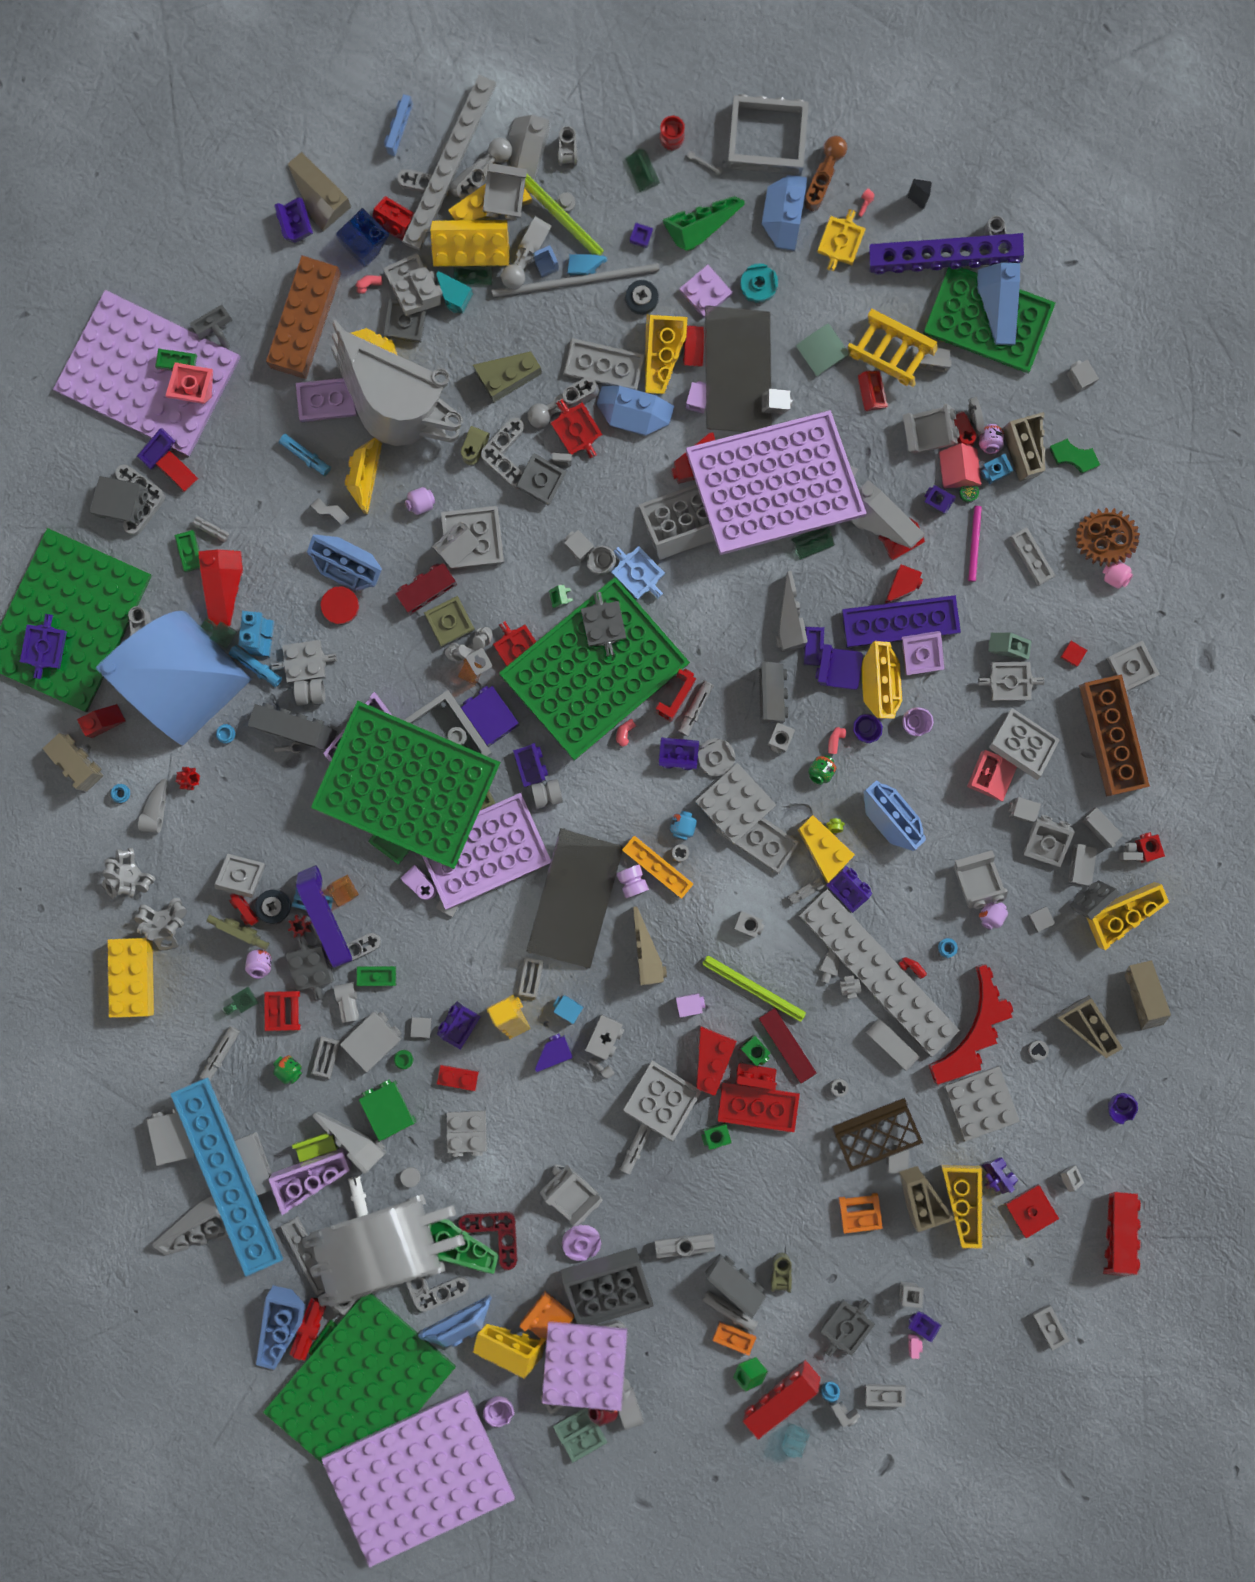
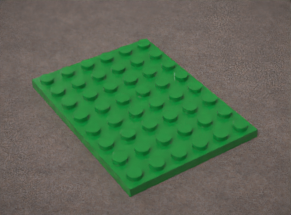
(87, 599)
(582, 691)
(405, 784)
(359, 1380)

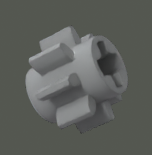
(850, 987)

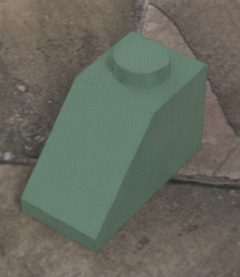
(1009, 645)

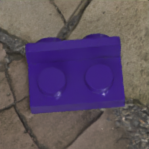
(850, 888)
(458, 1025)

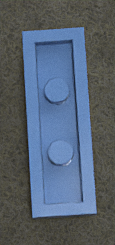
(398, 124)

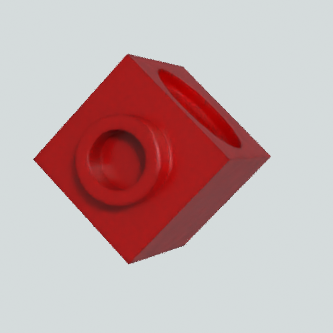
(1157, 850)

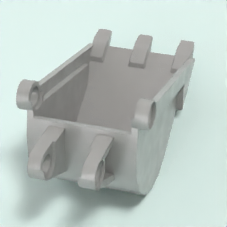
(391, 394)
(378, 1250)

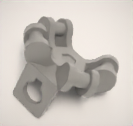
(458, 652)
(126, 876)
(162, 924)

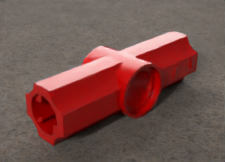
(308, 1330)

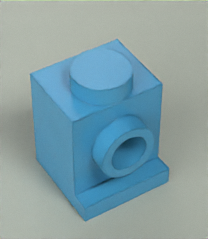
(1003, 465)

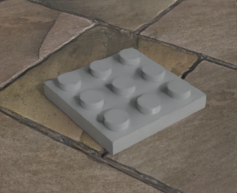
(485, 526)
(1024, 744)
(735, 803)
(662, 1101)
(981, 1103)

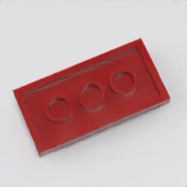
(758, 1107)

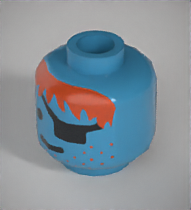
(683, 825)

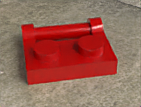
(275, 1011)

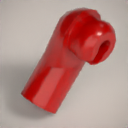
(914, 965)

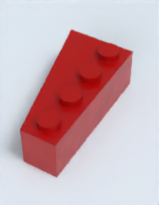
(1123, 1235)
(782, 1400)

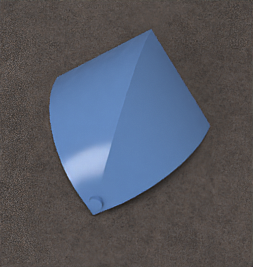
(174, 674)

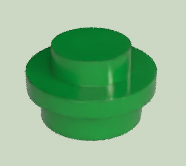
(403, 1059)

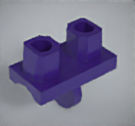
(996, 1178)

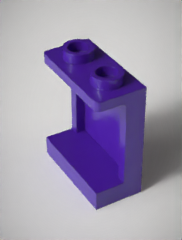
(489, 715)

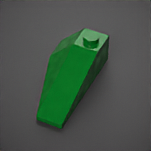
(695, 227)
(470, 1255)

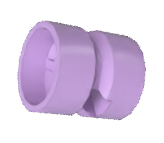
(632, 880)

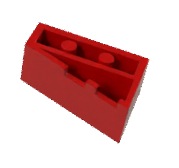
(713, 1058)

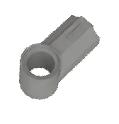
(346, 997)

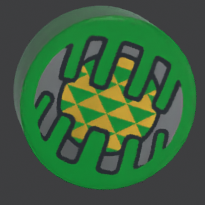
(969, 493)

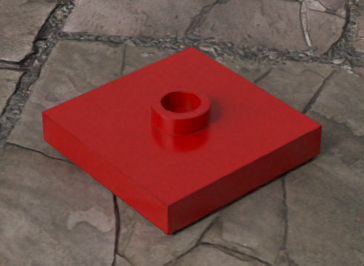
(1031, 1211)

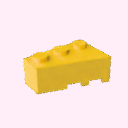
(826, 849)
(509, 1350)

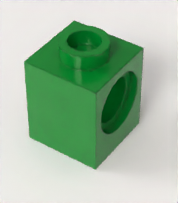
(749, 1045)
(724, 1140)

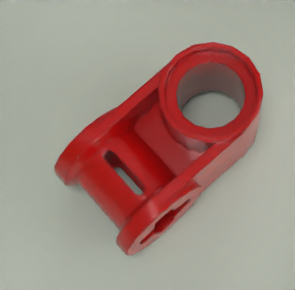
(965, 429)

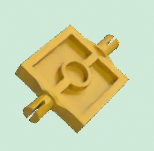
(841, 240)

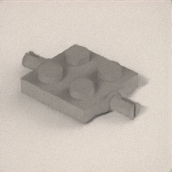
(304, 661)
(1011, 681)

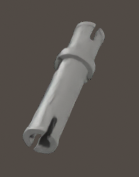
(695, 708)
(216, 1060)
(635, 1149)
(729, 1311)

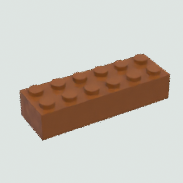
(303, 317)
(1114, 735)

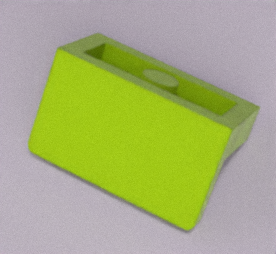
(315, 1146)

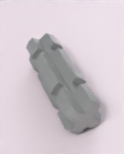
(210, 529)
(806, 891)

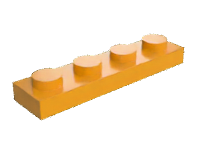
(657, 867)

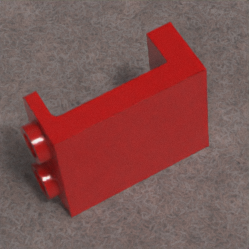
(670, 712)

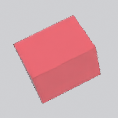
(190, 383)
(960, 466)

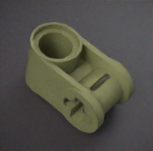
(475, 442)
(781, 1277)

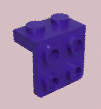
(839, 668)

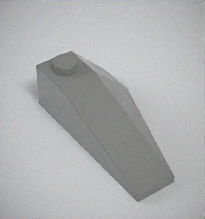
(362, 1148)

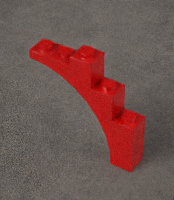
(990, 1011)

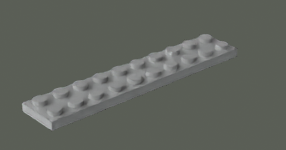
(879, 973)

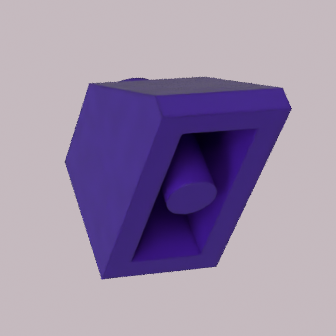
(554, 1052)

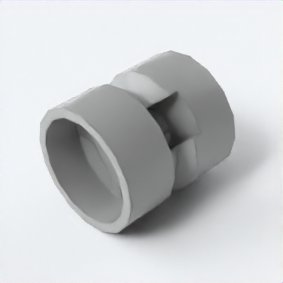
(309, 692)
(547, 793)

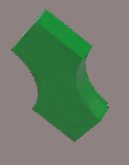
(1082, 459)

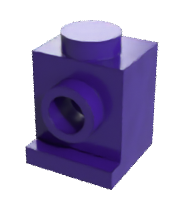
(945, 504)

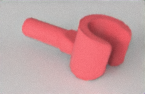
(868, 196)

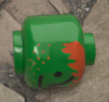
(822, 770)
(287, 1069)

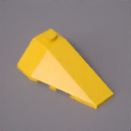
(662, 347)

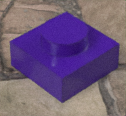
(641, 235)

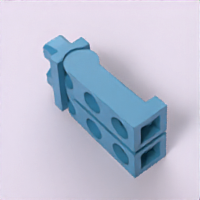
(252, 633)

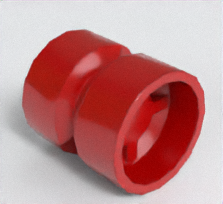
(672, 132)

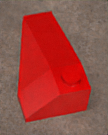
(220, 581)

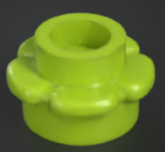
(835, 825)

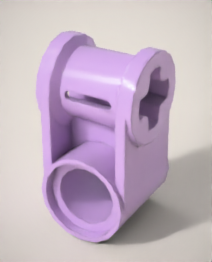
(417, 880)

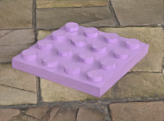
(584, 1366)

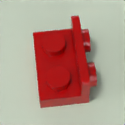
(393, 217)
(756, 1076)

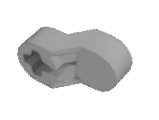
(330, 511)

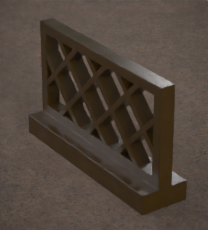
(869, 1119)

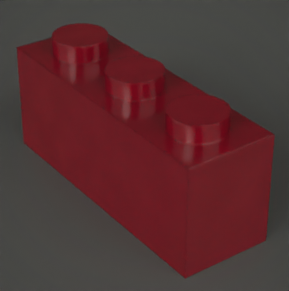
(426, 588)

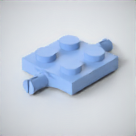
(638, 573)

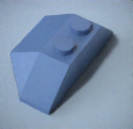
(784, 210)
(634, 409)
(344, 562)
(893, 816)
(458, 1325)

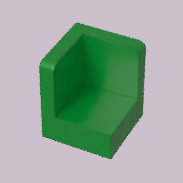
(750, 1374)

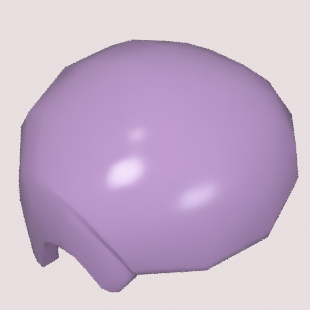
(917, 721)
(498, 1411)

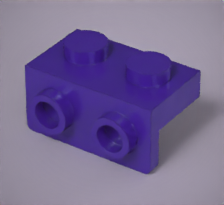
(293, 220)
(678, 753)
(529, 765)

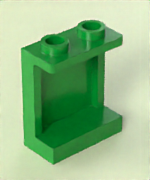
(386, 1110)

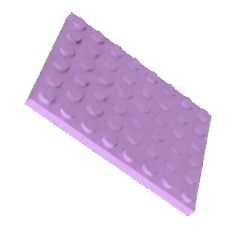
(118, 376)
(775, 482)
(418, 1478)

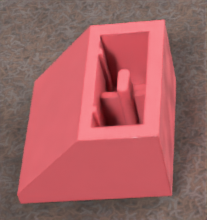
(992, 775)

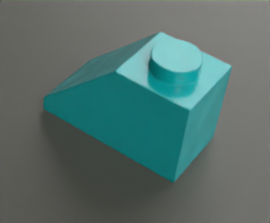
(454, 292)

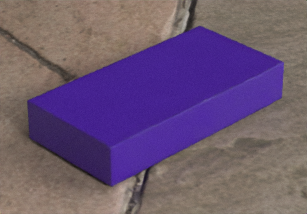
(156, 448)
(815, 640)

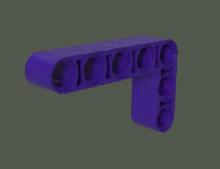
(310, 890)

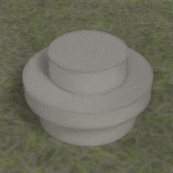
(566, 201)

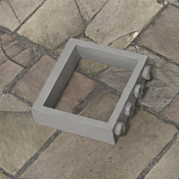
(768, 164)
(460, 714)

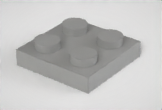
(1134, 665)
(239, 876)

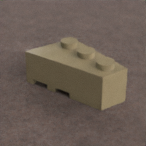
(1025, 445)

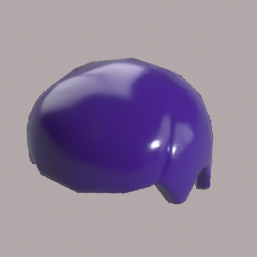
(867, 728)
(1122, 1108)

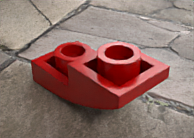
(694, 346)
(176, 471)

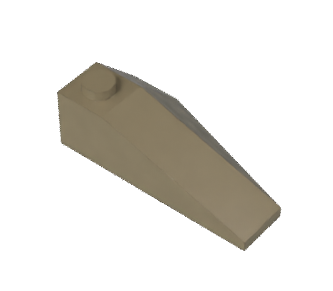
(321, 196)
(649, 962)

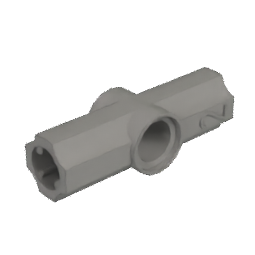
(698, 1244)

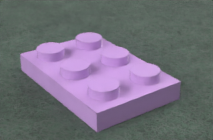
(324, 400)

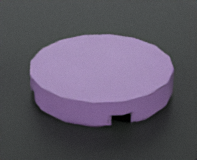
(581, 1242)

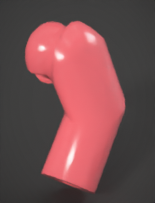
(366, 281)
(622, 732)
(834, 738)

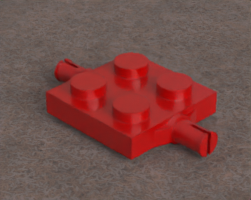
(576, 428)
(513, 642)

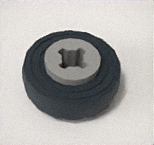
(641, 304)
(279, 909)

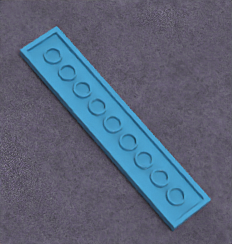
(226, 1176)

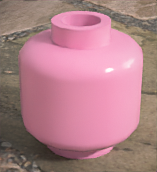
(1117, 575)

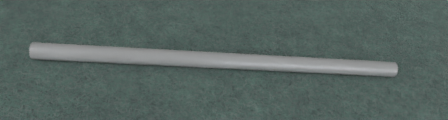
(577, 280)

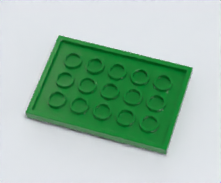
(962, 322)

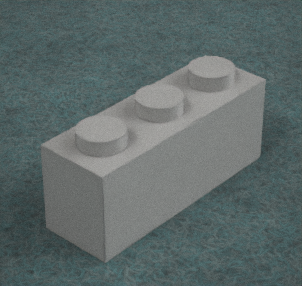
(255, 1162)

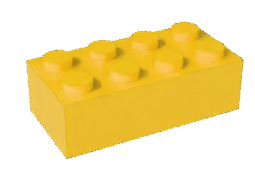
(470, 243)
(130, 977)

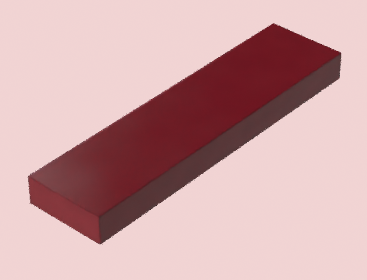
(787, 1045)

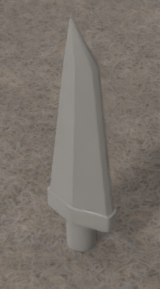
(829, 966)

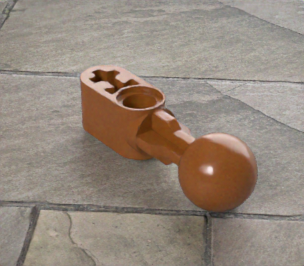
(834, 150)

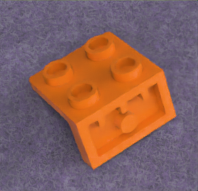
(545, 1310)

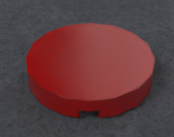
(339, 605)

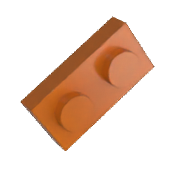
(734, 1338)

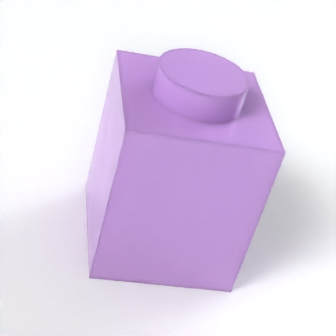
(697, 397)
(690, 1004)

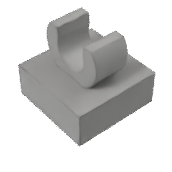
(1130, 853)

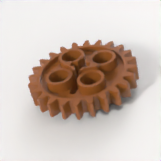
(1107, 537)

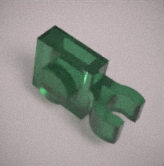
(221, 634)
(242, 1000)

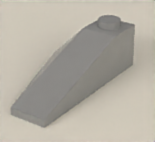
(528, 143)
(886, 518)
(791, 627)
(195, 1227)

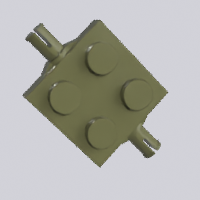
(244, 933)

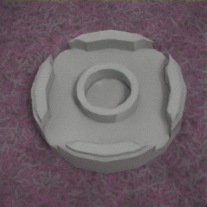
(976, 415)
(716, 757)

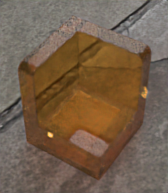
(467, 673)
(342, 891)

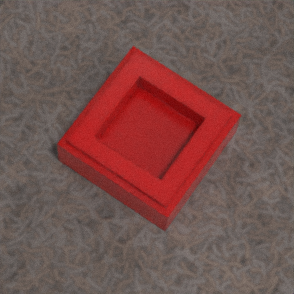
(1073, 653)

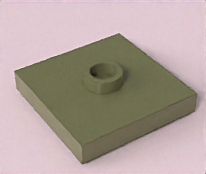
(449, 621)

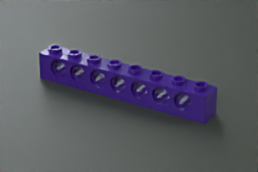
(954, 246)

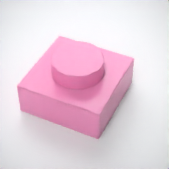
(914, 1346)

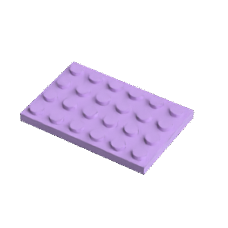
(498, 850)

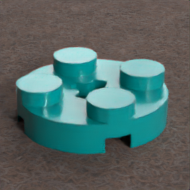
(752, 291)

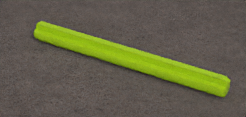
(562, 216)
(754, 988)

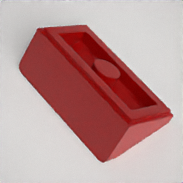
(872, 390)

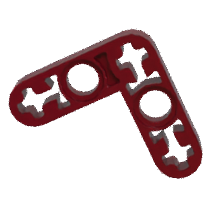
(502, 1231)

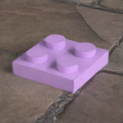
(705, 289)
(923, 653)

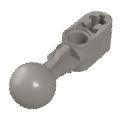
(499, 151)
(513, 275)
(540, 414)
(630, 1411)

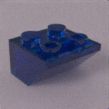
(363, 237)

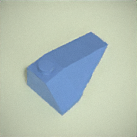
(1000, 298)
(280, 1323)

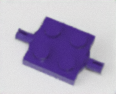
(43, 646)

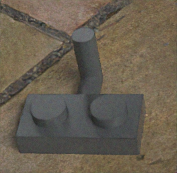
(211, 323)

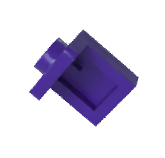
(924, 1325)

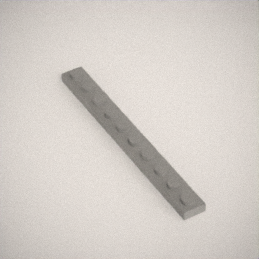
(449, 162)

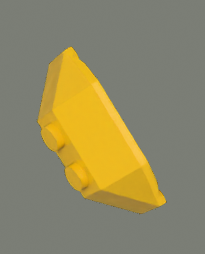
(363, 472)
(881, 680)

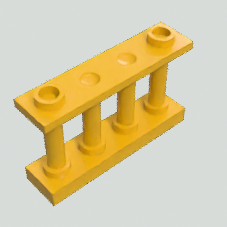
(893, 329)

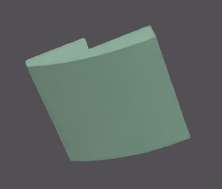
(822, 349)
(580, 1435)

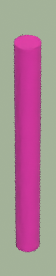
(974, 544)

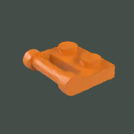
(862, 1219)

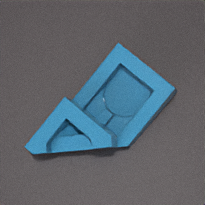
(584, 263)

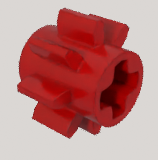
(187, 778)
(294, 928)

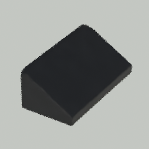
(919, 192)

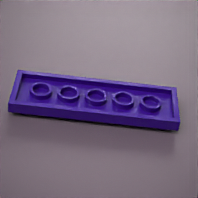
(900, 619)

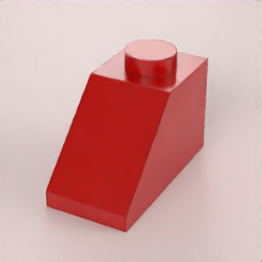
(904, 583)
(101, 720)

